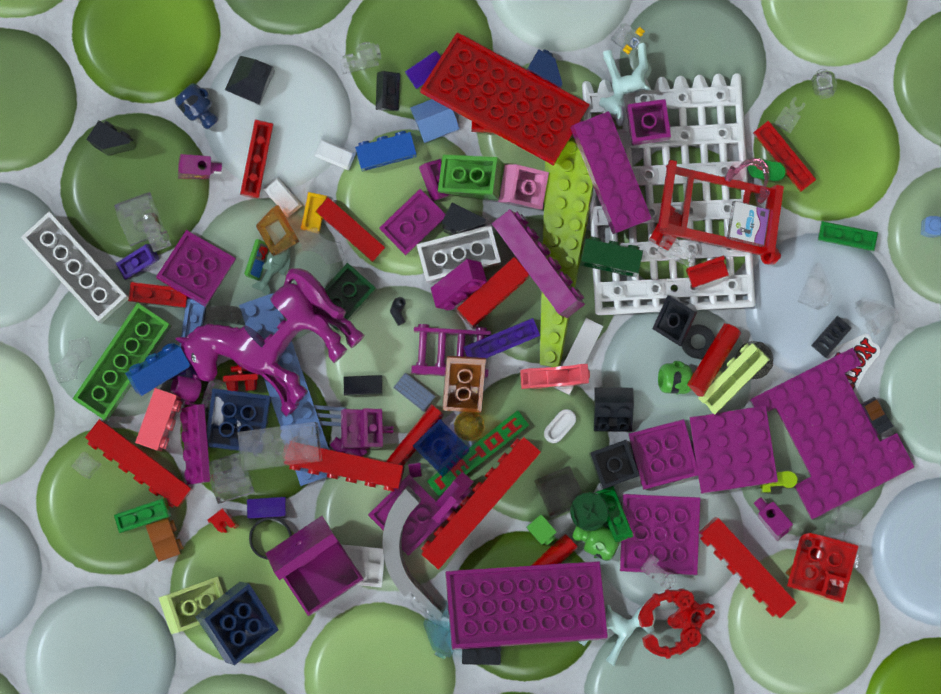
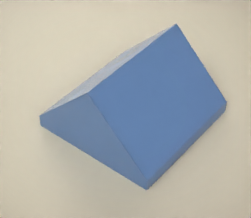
(434, 120)

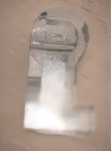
(152, 228)
(662, 577)

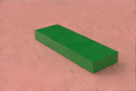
(847, 236)
(142, 515)
(617, 519)

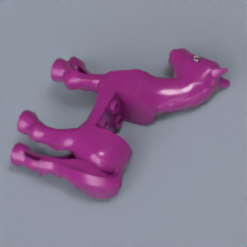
(304, 307)

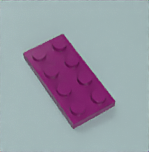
(195, 444)

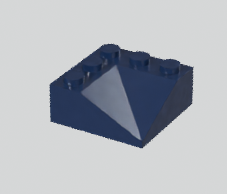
(235, 413)
(237, 623)

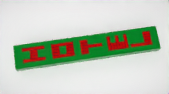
(481, 451)

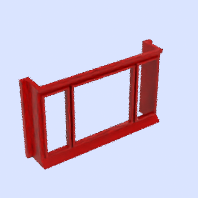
(773, 203)

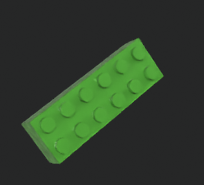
(131, 345)

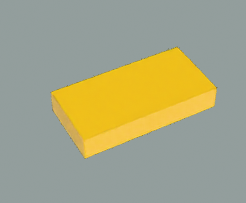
(310, 217)

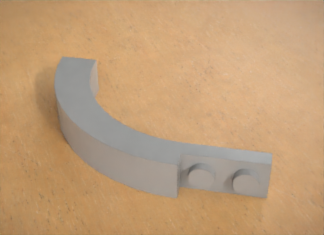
(394, 556)

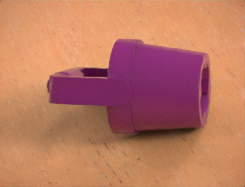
(187, 388)

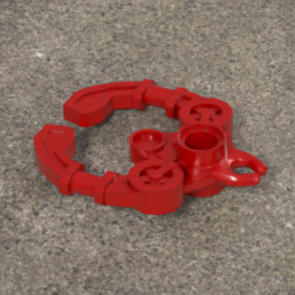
(680, 619)

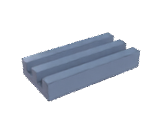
(329, 415)

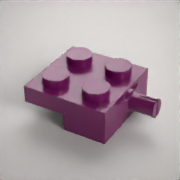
(363, 428)
(452, 497)

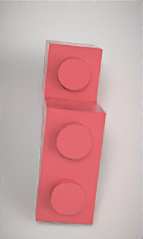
(554, 376)

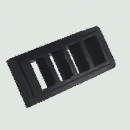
(843, 325)

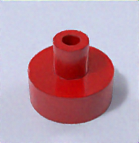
(771, 258)

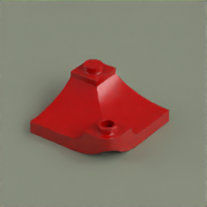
(823, 567)

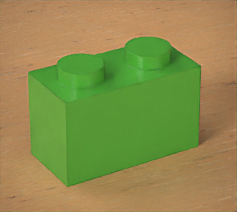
(542, 530)

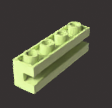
(737, 374)

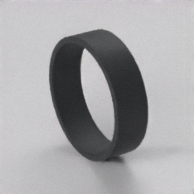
(254, 526)

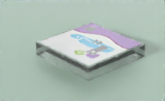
(748, 223)

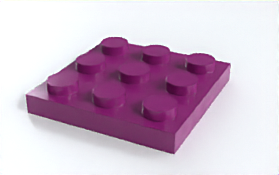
(196, 268)
(663, 454)
(418, 523)

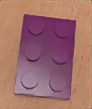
(412, 222)

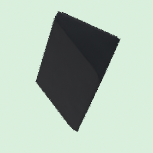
(387, 91)
(362, 385)

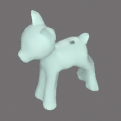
(624, 84)
(623, 628)

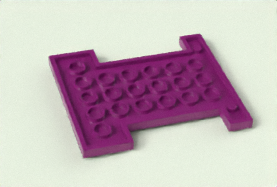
(833, 435)

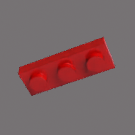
(156, 295)

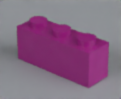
(458, 284)

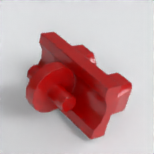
(232, 380)

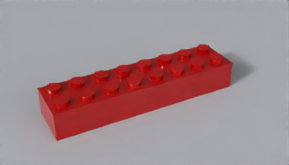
(480, 503)

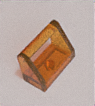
(287, 241)

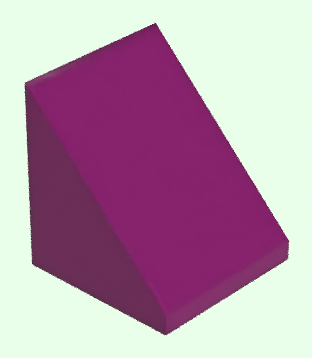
(415, 470)

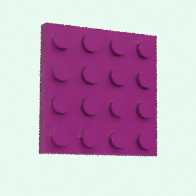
(733, 449)
(662, 528)

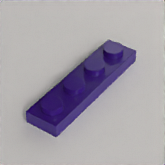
(503, 340)

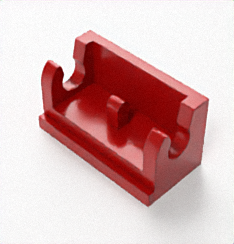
(221, 518)

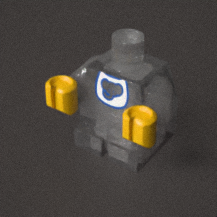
(627, 38)

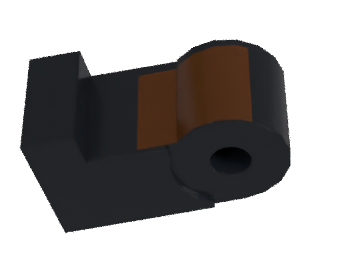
(876, 416)

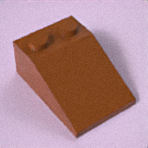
(463, 384)

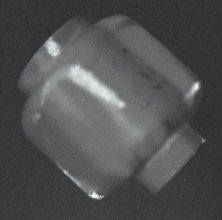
(824, 83)

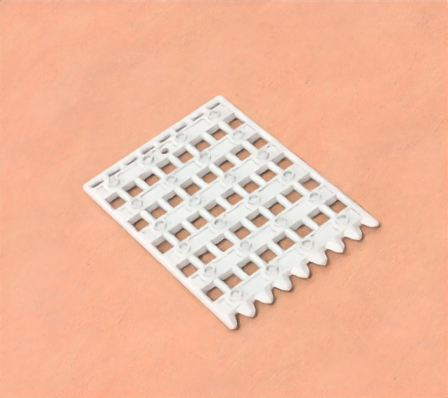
(707, 210)

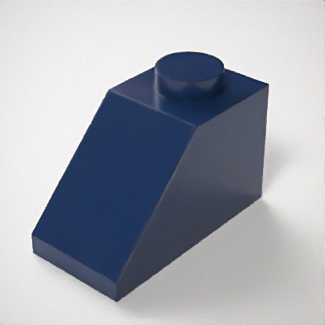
(545, 66)

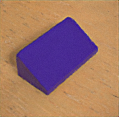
(420, 72)
(266, 507)

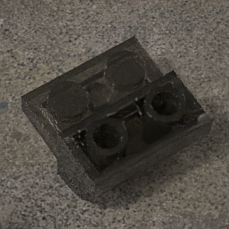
(558, 491)

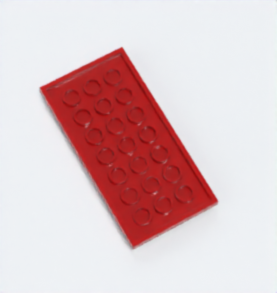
(504, 98)

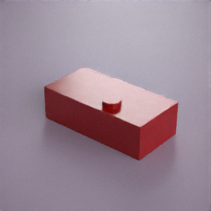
(493, 292)

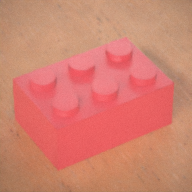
(159, 420)

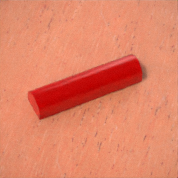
(256, 159)
(714, 359)
(405, 448)
(557, 552)

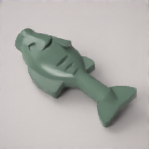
(274, 264)

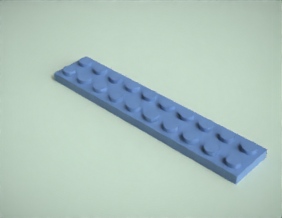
(264, 319)

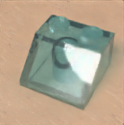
(439, 639)

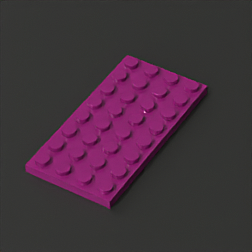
(526, 605)

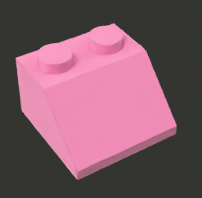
(523, 186)

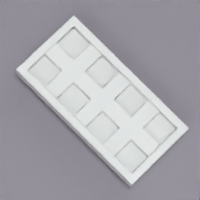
(368, 562)

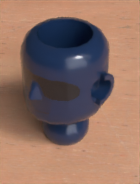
(195, 104)

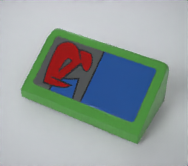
(257, 259)

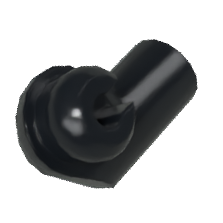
(396, 310)

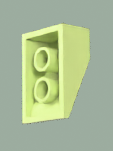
(185, 604)

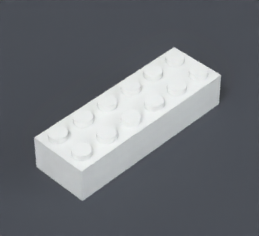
(75, 267)

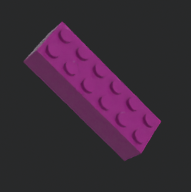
(610, 172)
(538, 263)

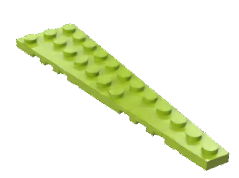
(564, 229)

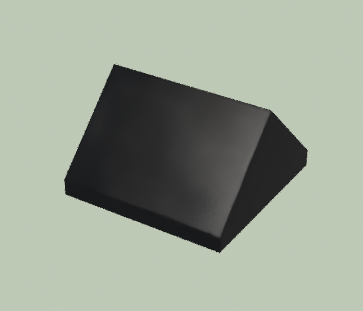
(675, 319)

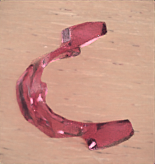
(761, 165)

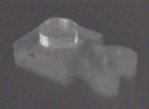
(788, 117)

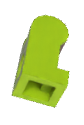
(785, 479)

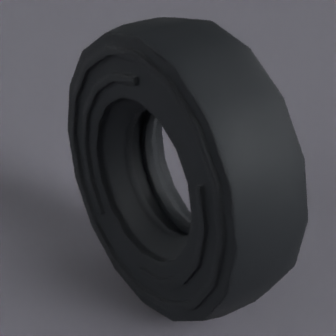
(702, 330)

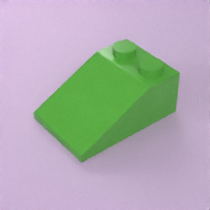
(471, 176)

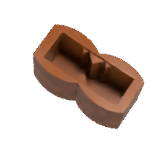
(164, 539)

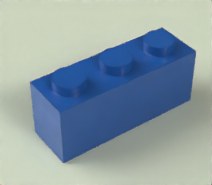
(385, 151)
(157, 368)

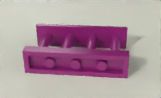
(439, 370)

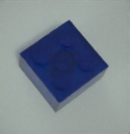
(441, 448)

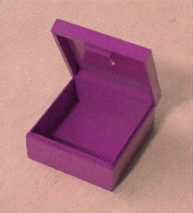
(314, 566)

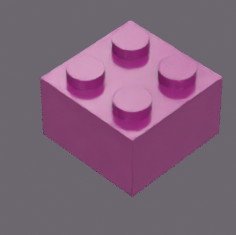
(648, 122)

